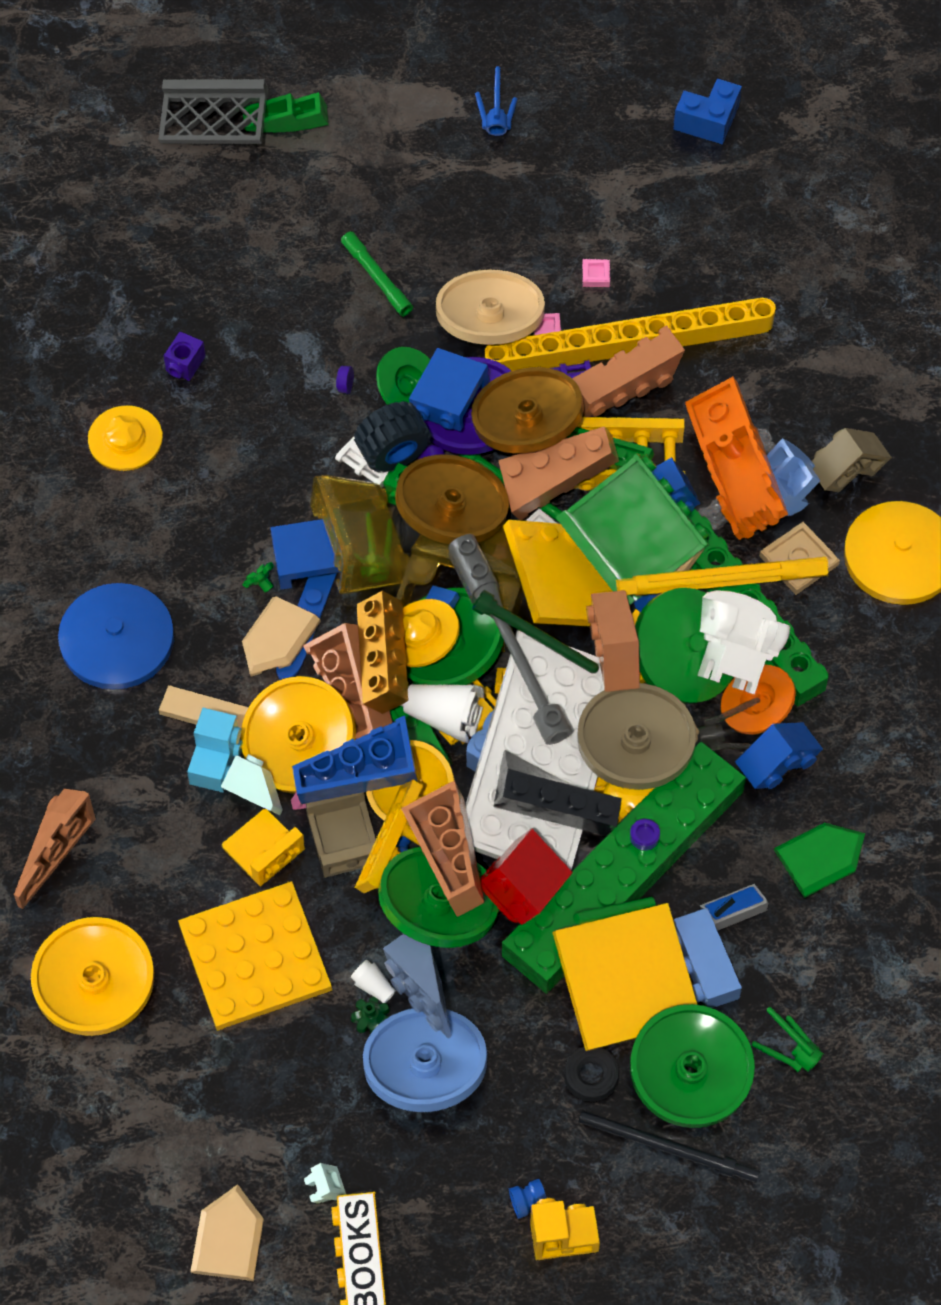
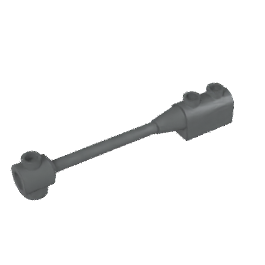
(476, 577)

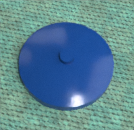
(116, 636)

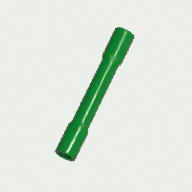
(393, 294)

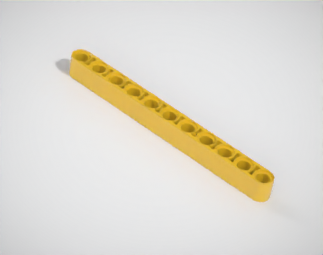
(616, 334)

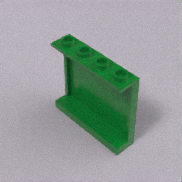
(633, 525)

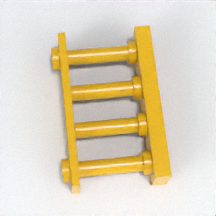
(635, 430)
(385, 845)

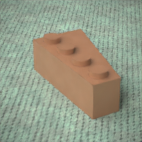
(338, 662)

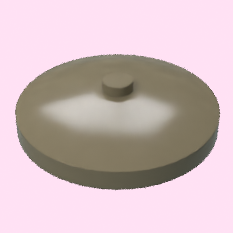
(636, 737)

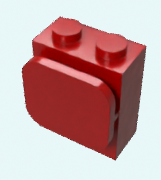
(524, 878)

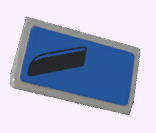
(736, 906)

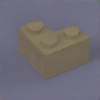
(847, 456)

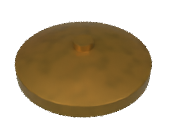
(527, 410)
(451, 498)

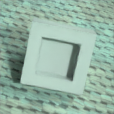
(327, 1182)

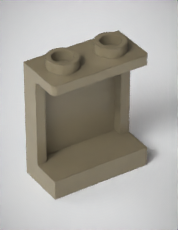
(341, 833)

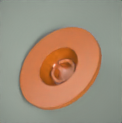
(776, 701)

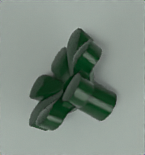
(369, 1014)

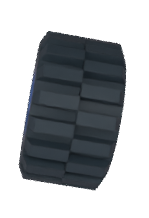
(392, 436)

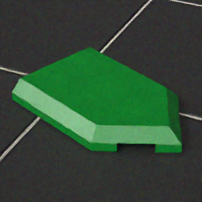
(821, 856)

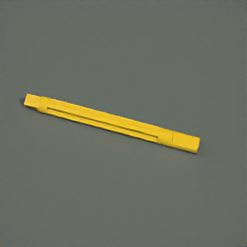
(725, 576)

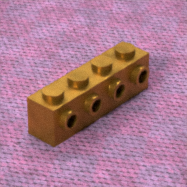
(382, 652)

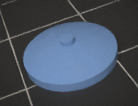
(421, 1067)

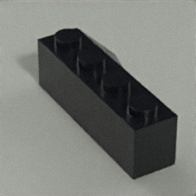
(541, 795)

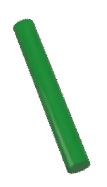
(612, 910)

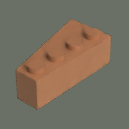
(630, 374)
(544, 474)
(446, 841)

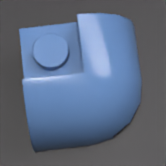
(793, 475)

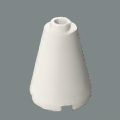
(446, 708)

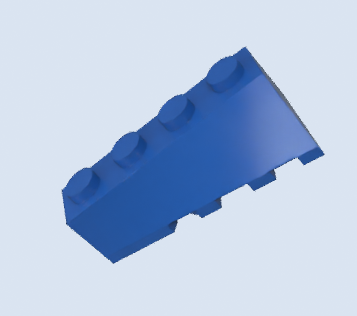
(359, 765)

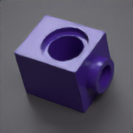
(181, 347)

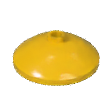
(432, 772)

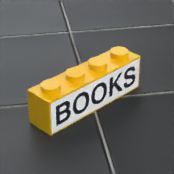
(359, 1249)

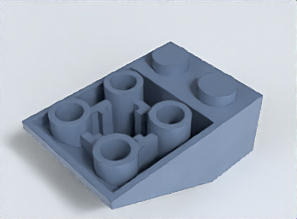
(418, 977)

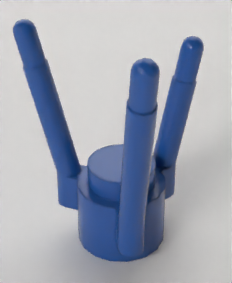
(496, 121)

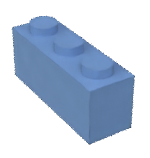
(707, 959)

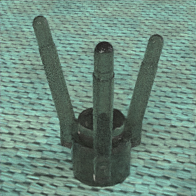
(713, 734)

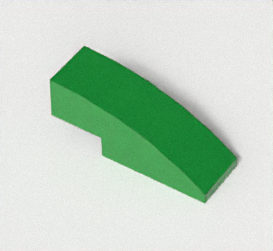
(291, 114)

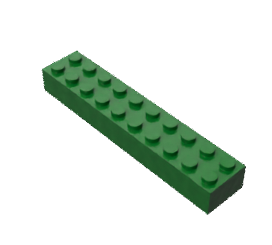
(621, 872)

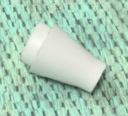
(371, 980)

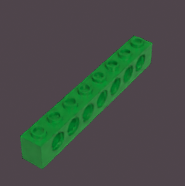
(815, 676)

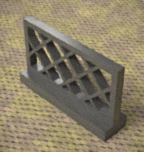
(218, 92)

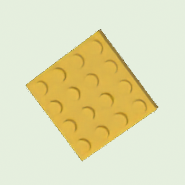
(254, 955)

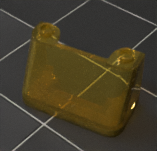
(359, 532)

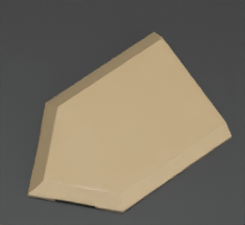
(278, 636)
(228, 1237)

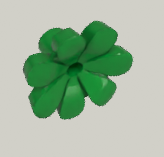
(260, 578)

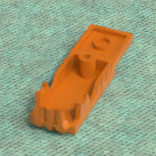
(736, 459)

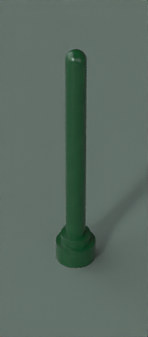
(487, 604)

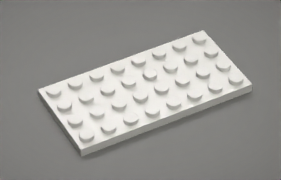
(516, 732)

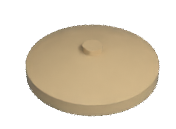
(490, 307)

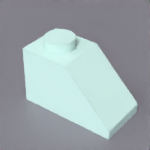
(252, 783)

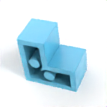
(216, 747)

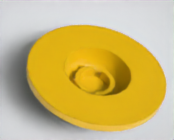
(125, 438)
(429, 631)

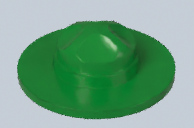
(399, 373)

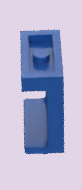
(448, 388)
(302, 551)

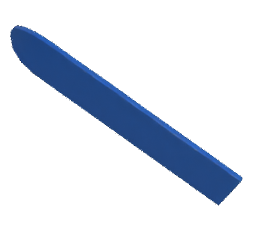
(312, 600)

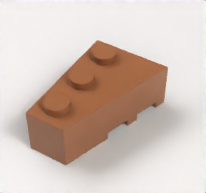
(615, 640)

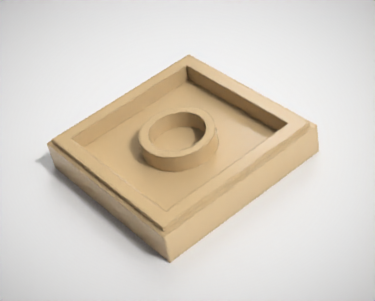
(799, 544)

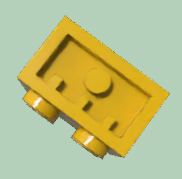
(264, 846)

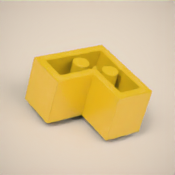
(563, 1231)

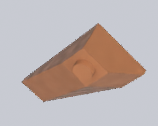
(61, 828)

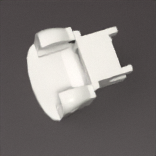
(739, 637)

